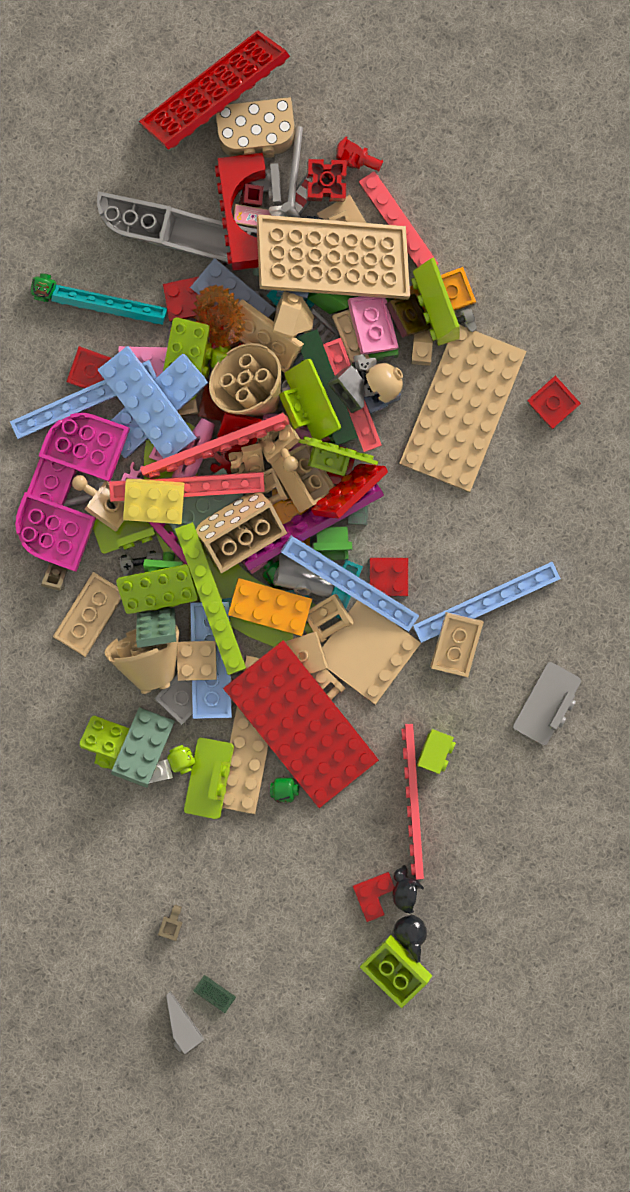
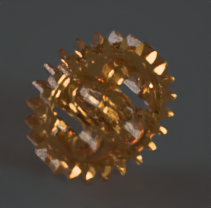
(220, 315)

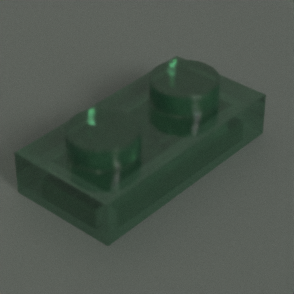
(214, 993)

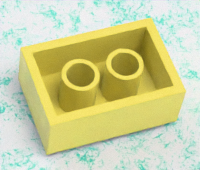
(153, 501)

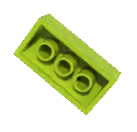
(436, 303)

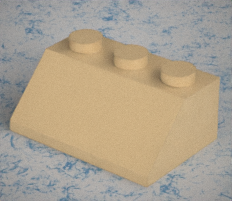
(306, 483)

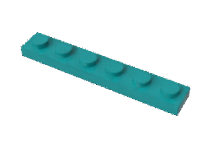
(109, 304)

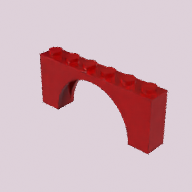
(233, 174)

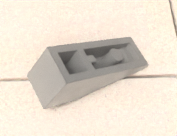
(183, 1029)

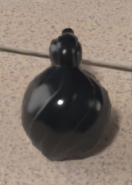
(405, 891)
(411, 934)

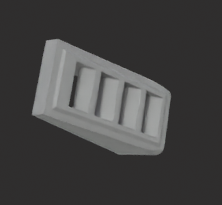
(318, 317)

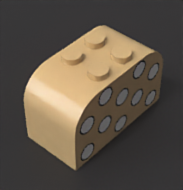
(256, 127)
(240, 530)

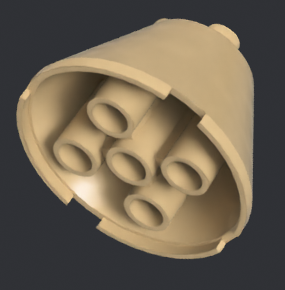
(247, 381)
(144, 666)

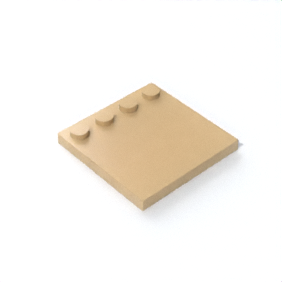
(369, 652)

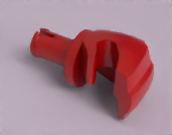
(356, 155)

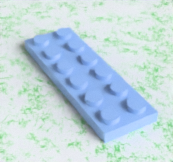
(179, 384)
(147, 403)
(208, 696)

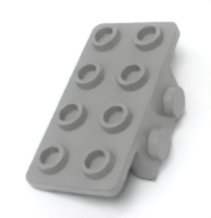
(547, 704)

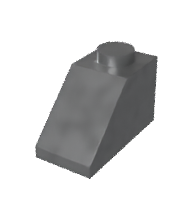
(349, 388)

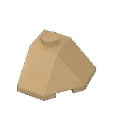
(292, 316)

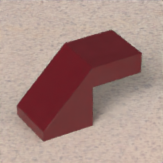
(251, 196)

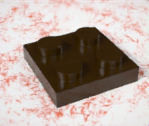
(408, 316)

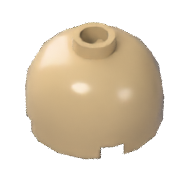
(385, 380)

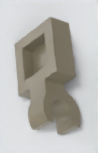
(171, 925)

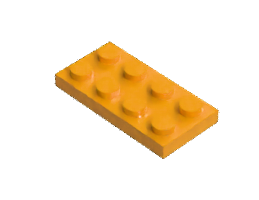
(269, 607)

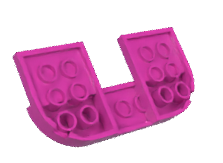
(71, 445)

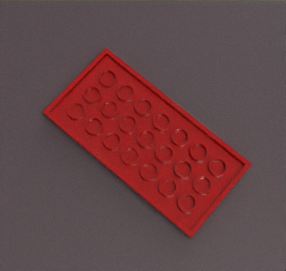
(214, 89)
(300, 724)

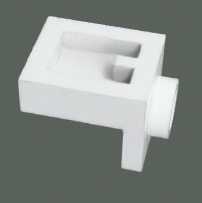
(162, 771)

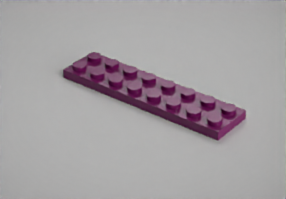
(305, 526)

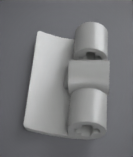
(303, 581)

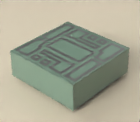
(359, 517)

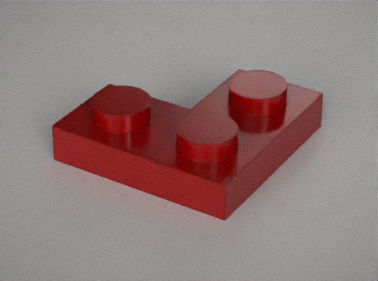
(368, 893)

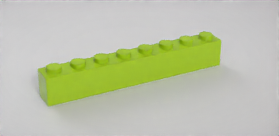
(210, 598)

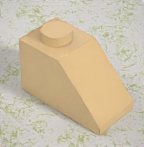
(422, 348)

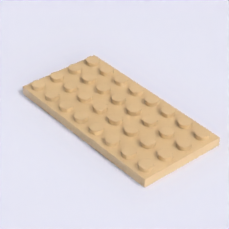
(332, 257)
(462, 408)

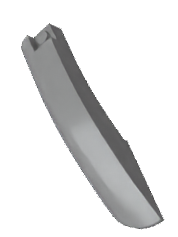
(165, 226)

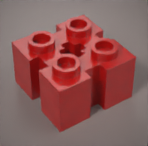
(334, 171)

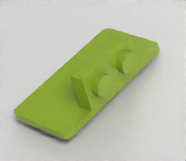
(189, 339)
(308, 402)
(332, 457)
(126, 535)
(157, 589)
(104, 739)
(209, 778)

